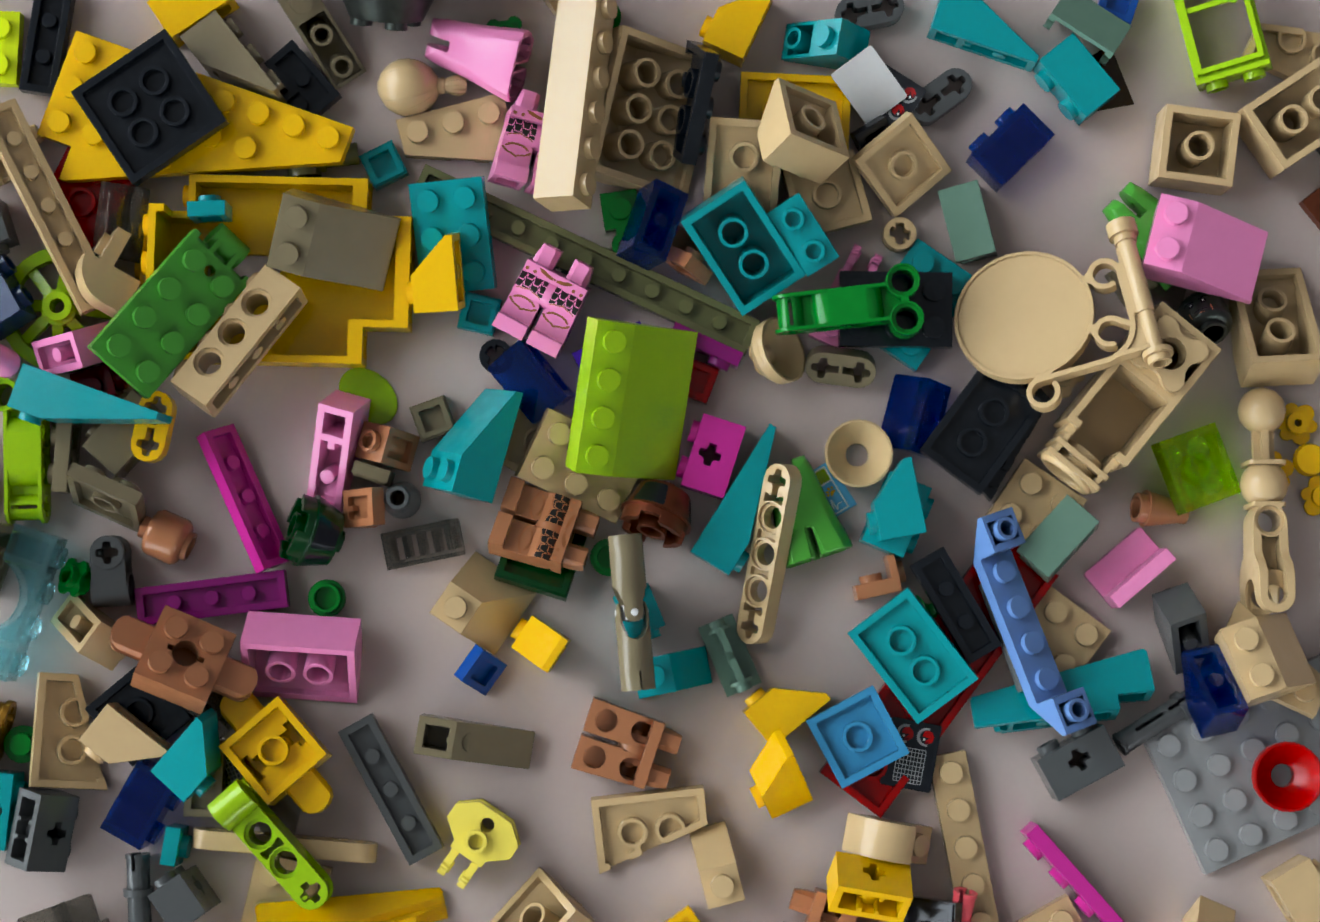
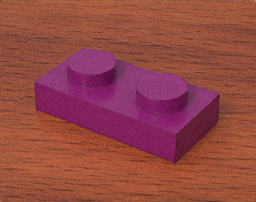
(719, 354)

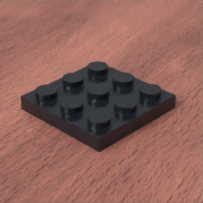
(150, 107)

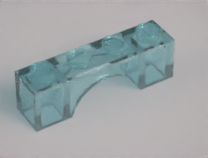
(34, 559)

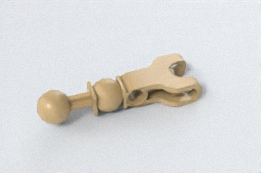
(1264, 485)

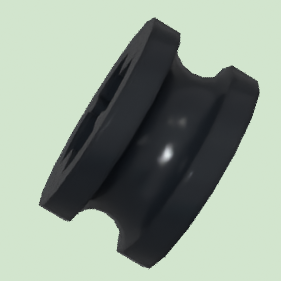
(494, 343)

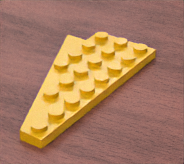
(259, 136)

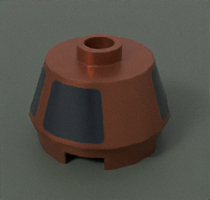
(658, 512)

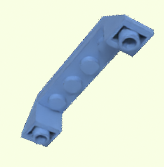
(1021, 627)

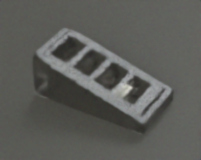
(452, 535)

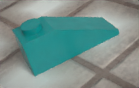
(979, 30)

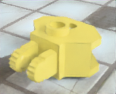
(476, 840)

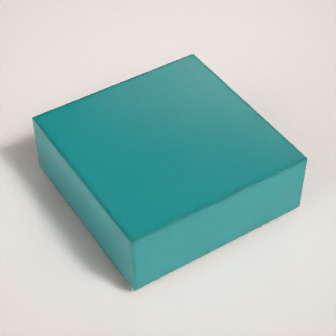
(383, 165)
(479, 314)

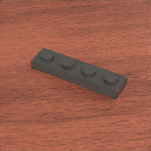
(391, 789)

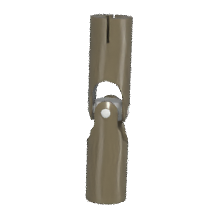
(629, 588)

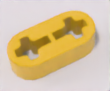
(162, 432)

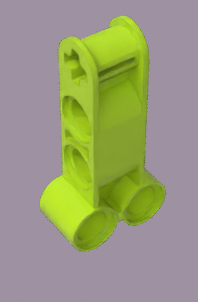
(25, 465)
(240, 810)

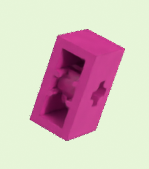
(727, 440)

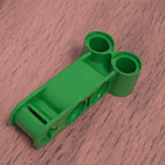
(851, 307)

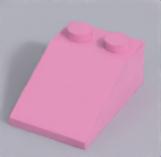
(1203, 249)

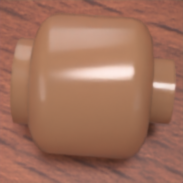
(167, 537)

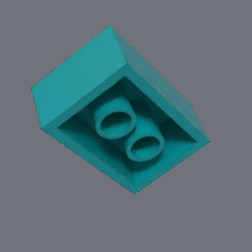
(742, 246)

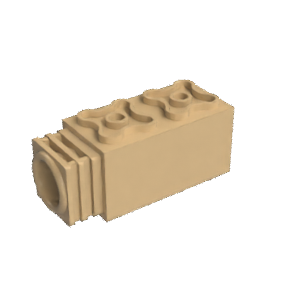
(1125, 407)

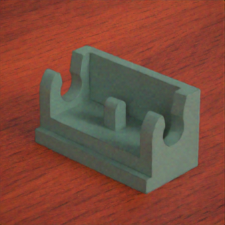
(1092, 24)
(967, 222)
(1057, 538)

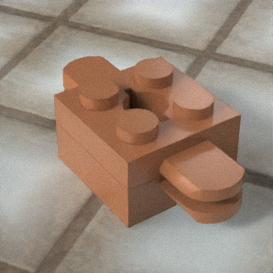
(183, 659)

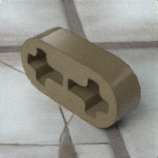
(840, 366)

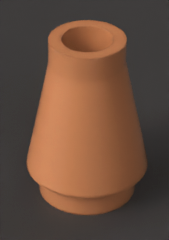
(1154, 509)

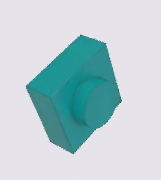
(209, 210)
(176, 844)

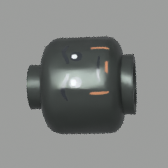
(1208, 315)

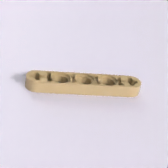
(780, 540)
(318, 846)

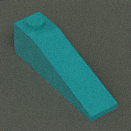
(61, 400)
(731, 525)

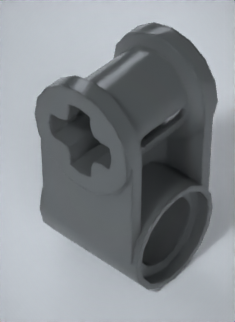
(111, 578)

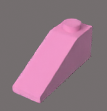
(334, 445)

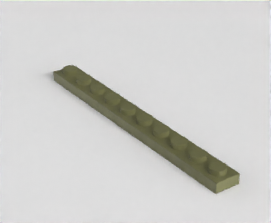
(615, 275)

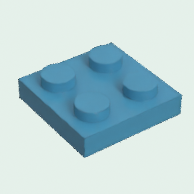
(857, 736)

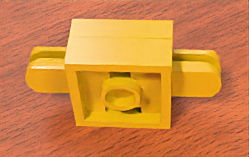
(277, 753)

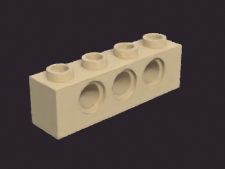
(239, 360)

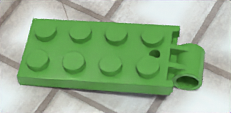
(172, 309)

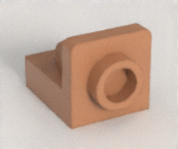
(686, 259)
(387, 446)
(364, 507)
(874, 585)

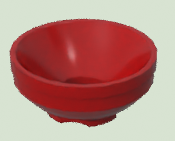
(1304, 781)

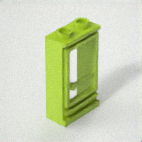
(1216, 77)

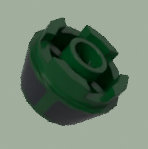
(313, 532)

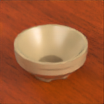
(776, 356)
(875, 443)

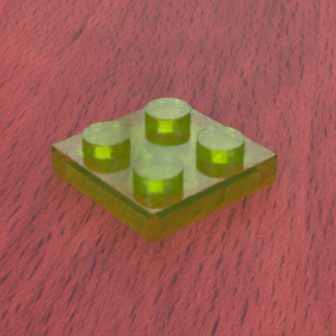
(1196, 468)

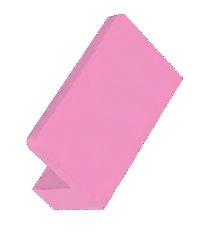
(1128, 568)

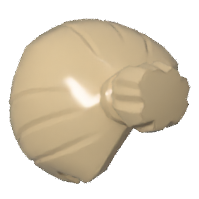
(413, 87)

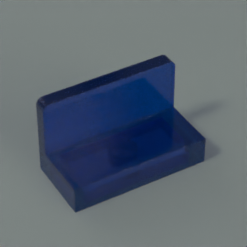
(528, 372)
(914, 411)

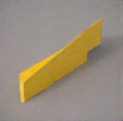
(392, 906)

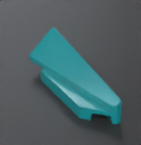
(1105, 683)

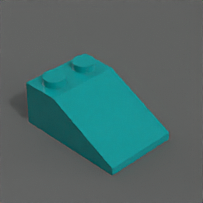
(474, 449)

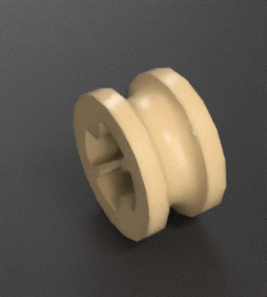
(890, 241)

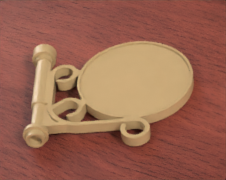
(1035, 316)

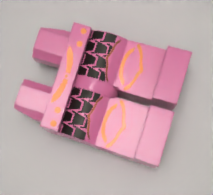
(518, 143)
(549, 289)

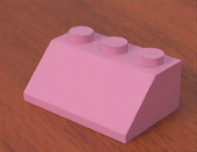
(303, 655)

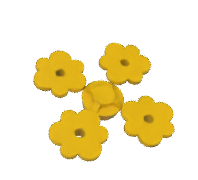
(1306, 457)

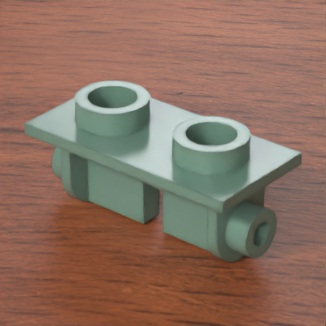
(729, 655)

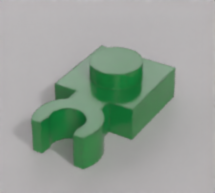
(616, 212)

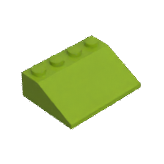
(630, 400)

